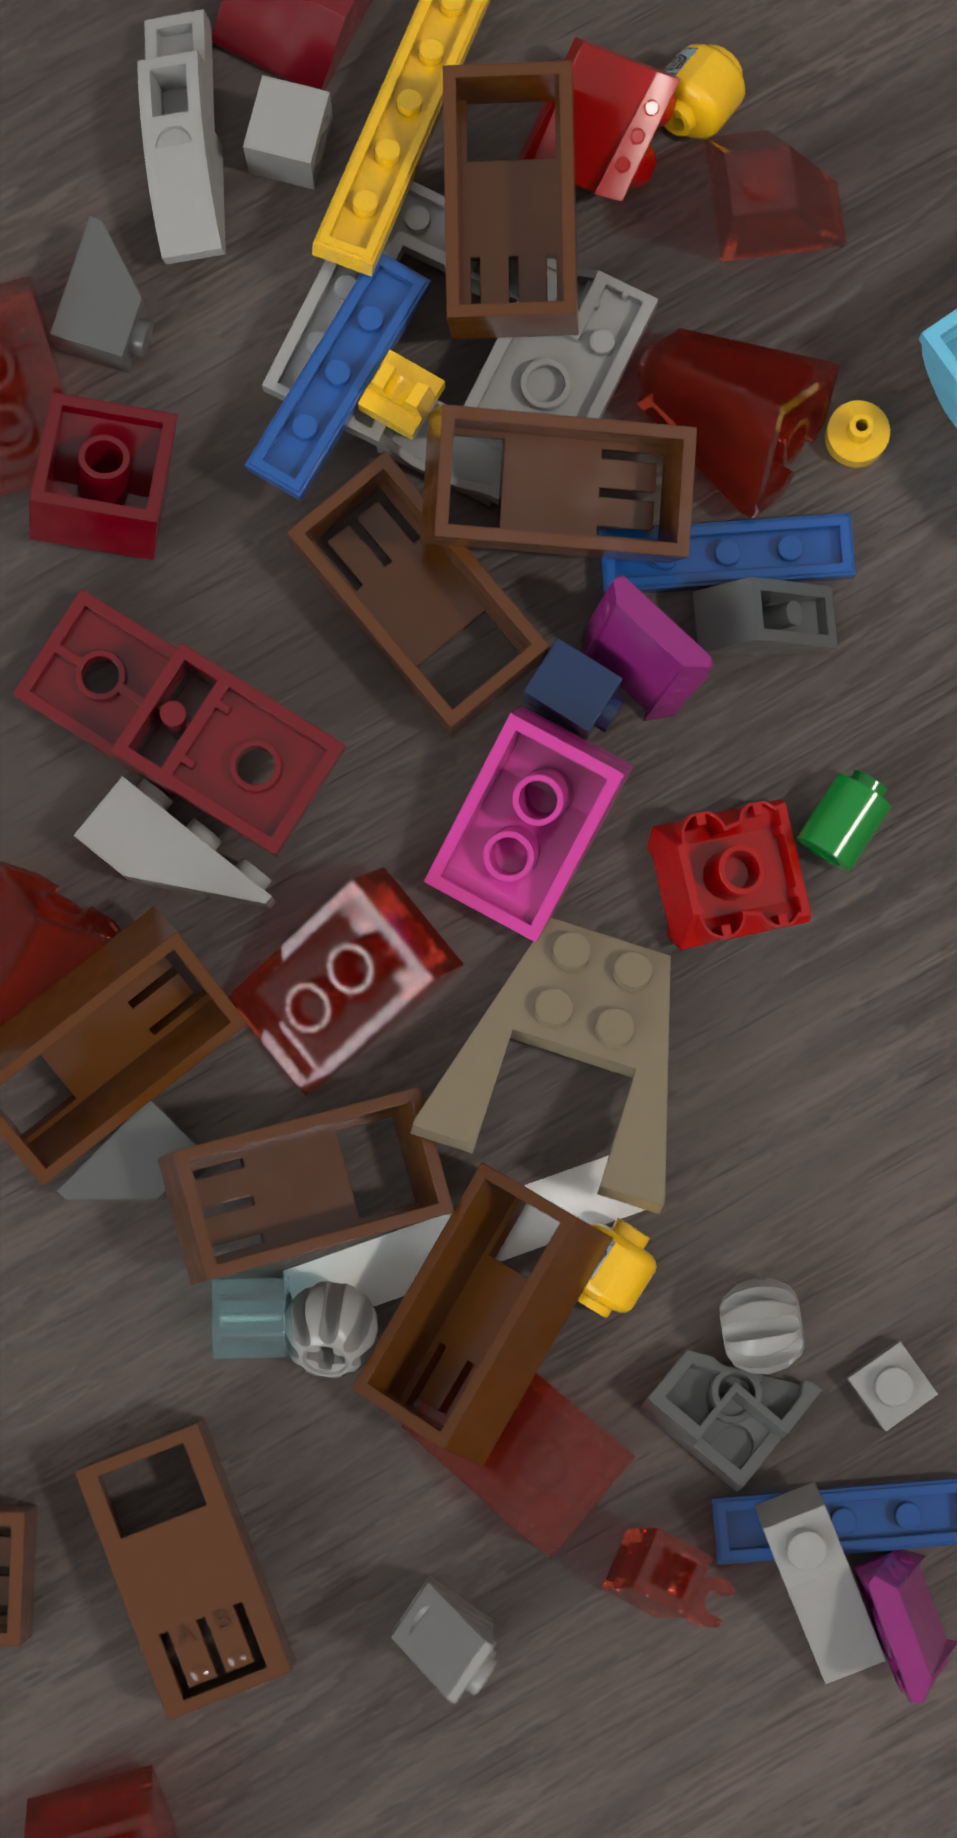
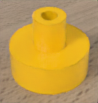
(853, 446)

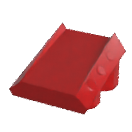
(614, 116)
(729, 874)

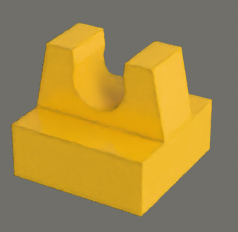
(401, 395)

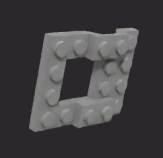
(521, 373)

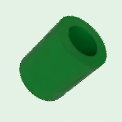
(845, 819)

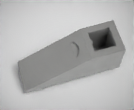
(157, 850)
(447, 1639)

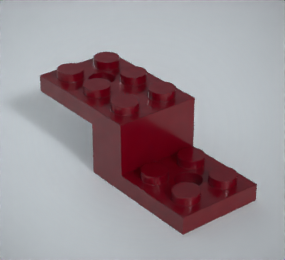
(180, 722)

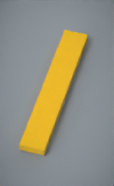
(396, 134)

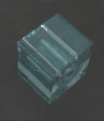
(249, 1317)

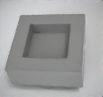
(891, 1385)

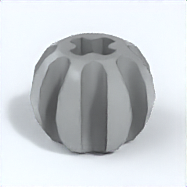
(762, 1326)
(331, 1329)

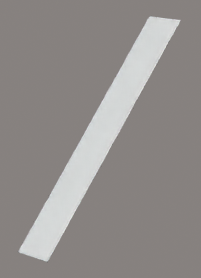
(389, 1263)

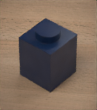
(574, 691)

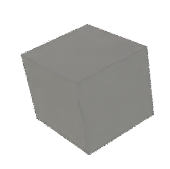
(288, 132)

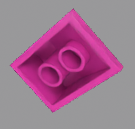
(528, 822)

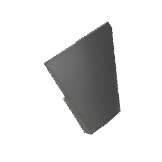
(726, 1413)

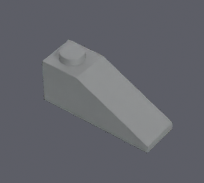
(820, 1582)

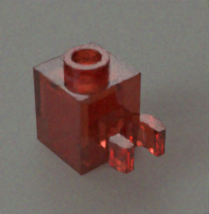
(664, 1577)

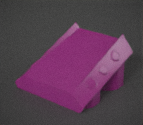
(646, 649)
(905, 1620)

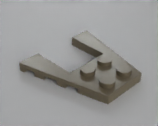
(589, 1003)

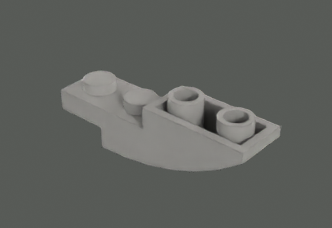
(180, 137)

